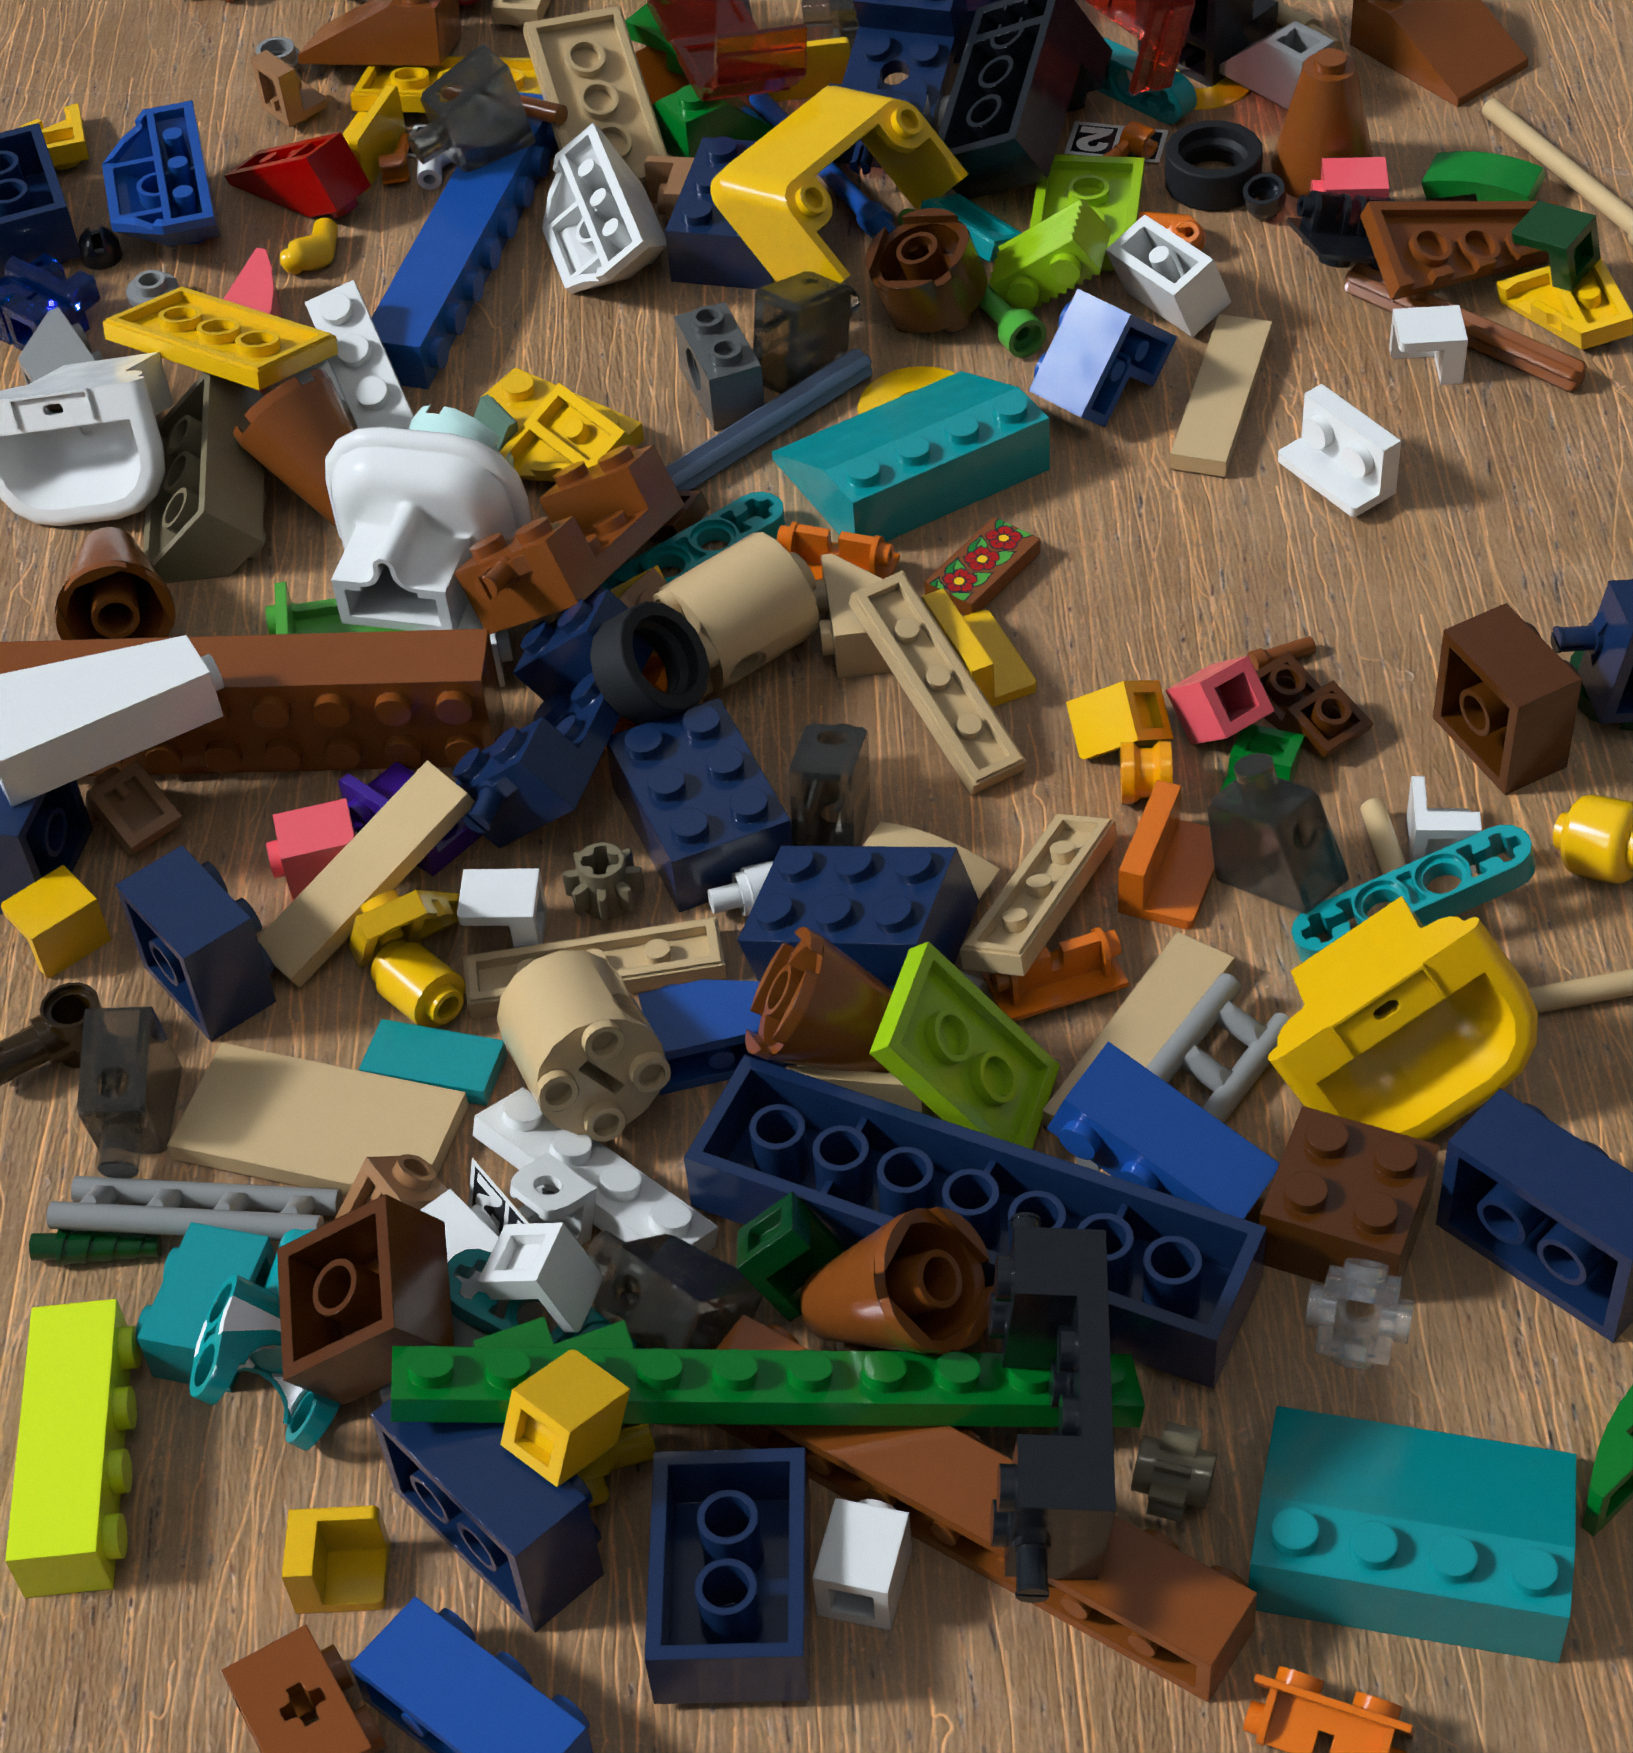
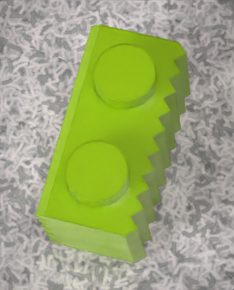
(1051, 257)

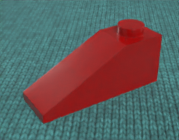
(305, 176)

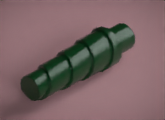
(85, 1247)

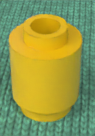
(418, 983)

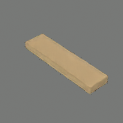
(1221, 395)
(937, 683)
(367, 866)
(1038, 895)
(642, 958)
(1153, 1007)

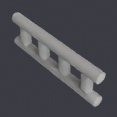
(1182, 1052)
(171, 1206)

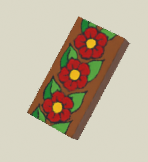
(984, 565)

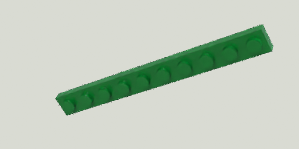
(755, 1386)

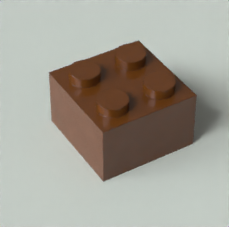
(1506, 698)
(1346, 1196)
(357, 1292)

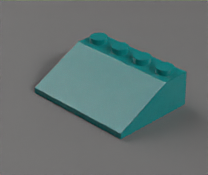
(920, 455)
(1416, 1534)

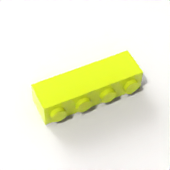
(72, 1449)

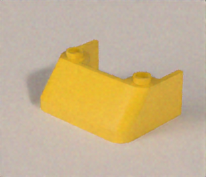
(773, 185)

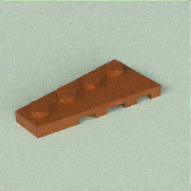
(1445, 242)

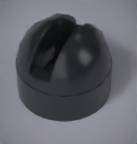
(1270, 192)
(99, 248)

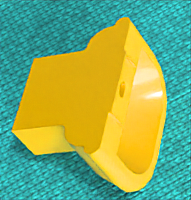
(1407, 1023)

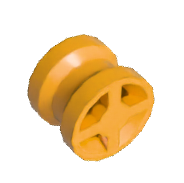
(1142, 768)

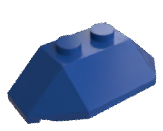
(161, 179)

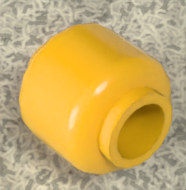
(1597, 838)

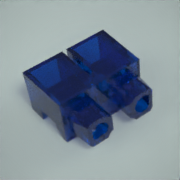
(36, 288)

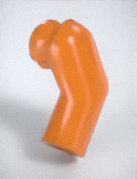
(1181, 225)

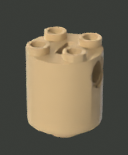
(746, 606)
(582, 1043)

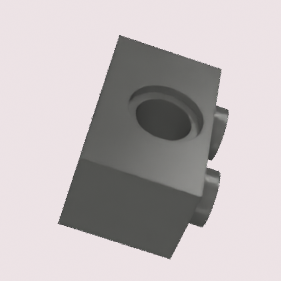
(719, 364)

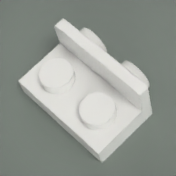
(1343, 453)

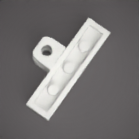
(362, 366)
(582, 1180)

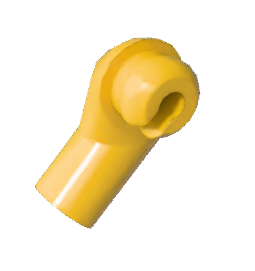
(311, 251)

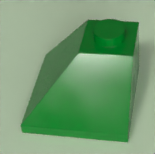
(688, 119)

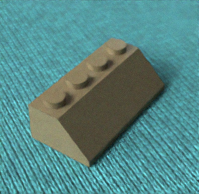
(211, 488)

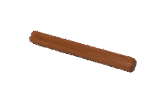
(1482, 334)

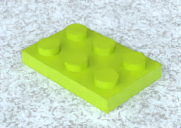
(1105, 182)
(963, 1051)

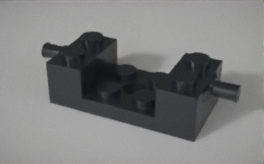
(1060, 1489)

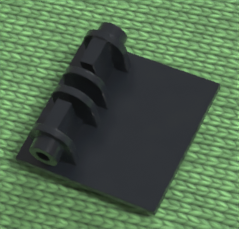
(1334, 227)

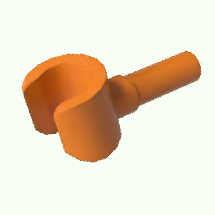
(1135, 140)
(394, 165)

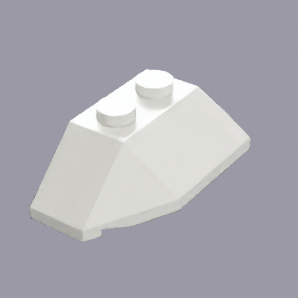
(598, 215)

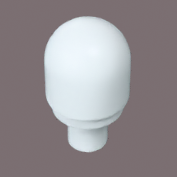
(742, 891)

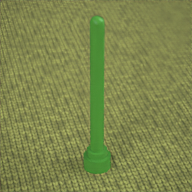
(1017, 328)

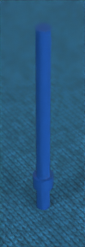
(870, 214)

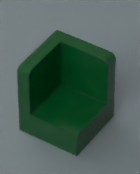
(1566, 236)
(783, 1250)

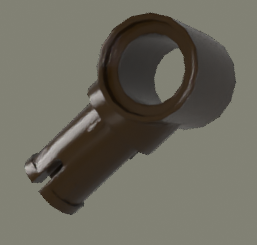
(51, 1035)

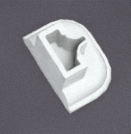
(84, 441)
(407, 522)

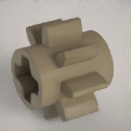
(603, 881)
(1174, 1471)

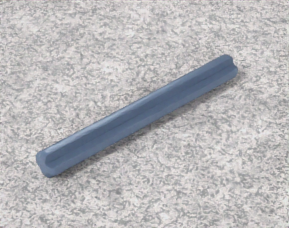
(770, 420)

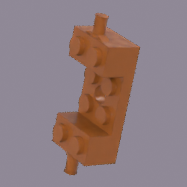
(595, 526)

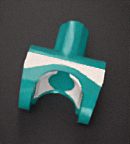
(245, 1335)

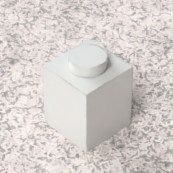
(862, 1563)

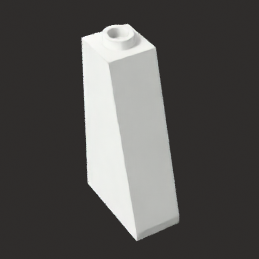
(99, 710)

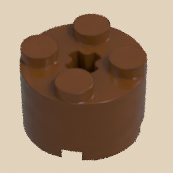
(927, 272)

